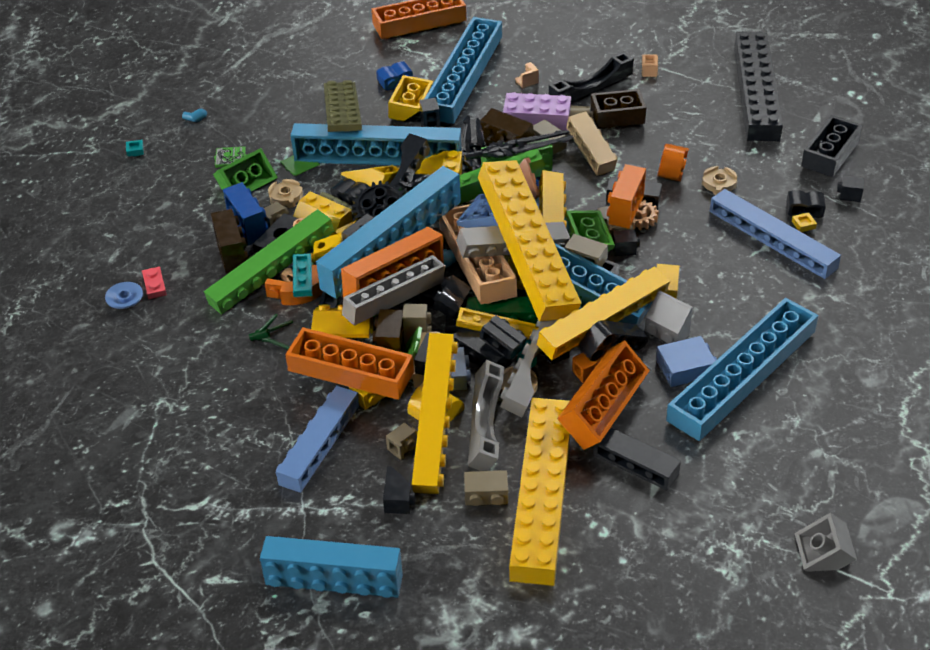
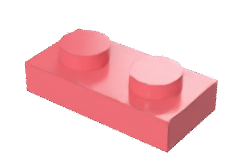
(154, 282)

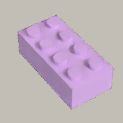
(536, 108)

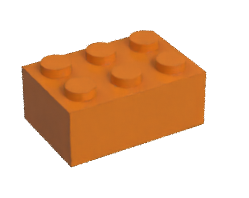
(626, 196)

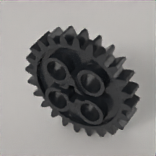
(375, 199)

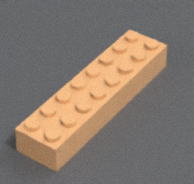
(488, 276)

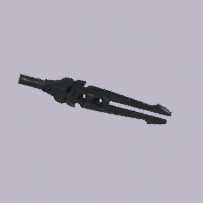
(468, 147)
(506, 149)

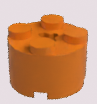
(672, 162)

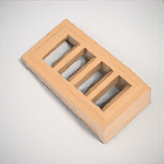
(649, 65)

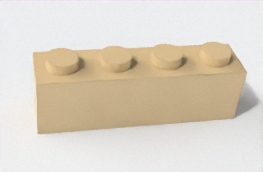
(591, 143)

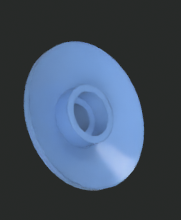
(123, 295)

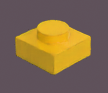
(804, 222)

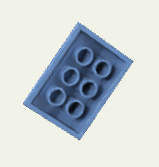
(477, 214)

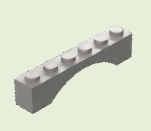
(520, 392)
(483, 444)

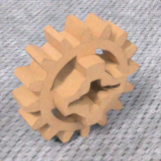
(645, 215)

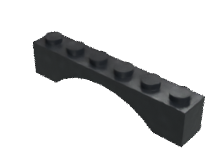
(614, 70)
(414, 151)

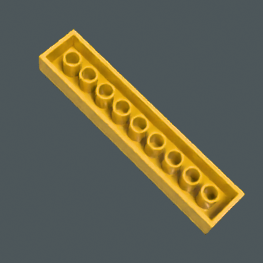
(528, 240)
(540, 495)

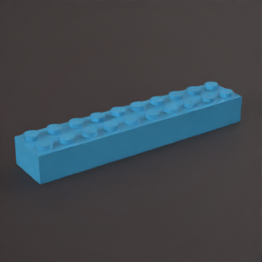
(465, 67)
(368, 146)
(406, 216)
(741, 369)

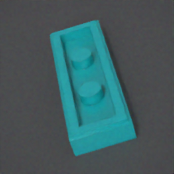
(302, 275)

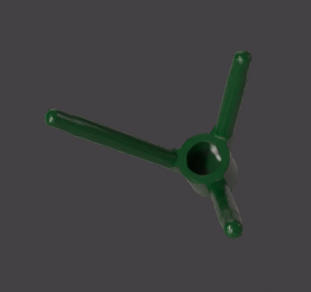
(264, 333)

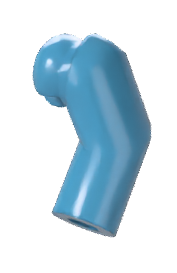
(195, 116)

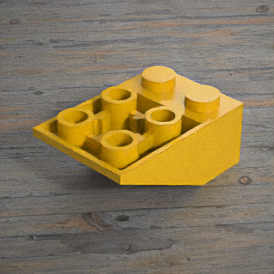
(370, 175)

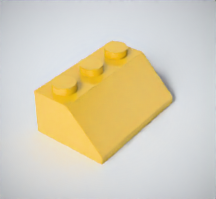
(406, 97)
(336, 212)
(333, 322)

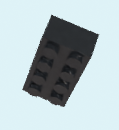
(831, 146)

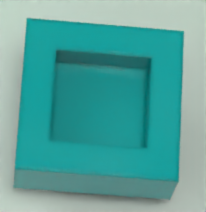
(134, 148)

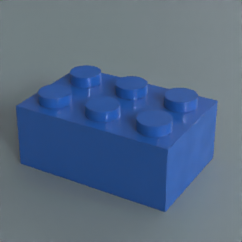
(247, 209)

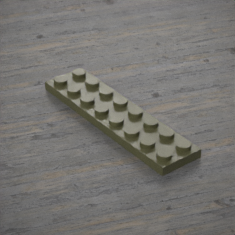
(342, 106)

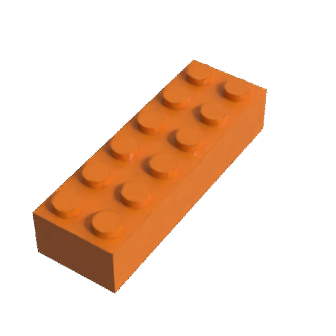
(416, 16)
(392, 259)
(350, 363)
(603, 395)

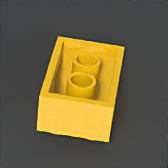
(449, 159)

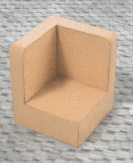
(528, 78)

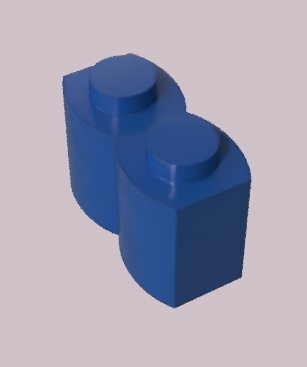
(390, 75)

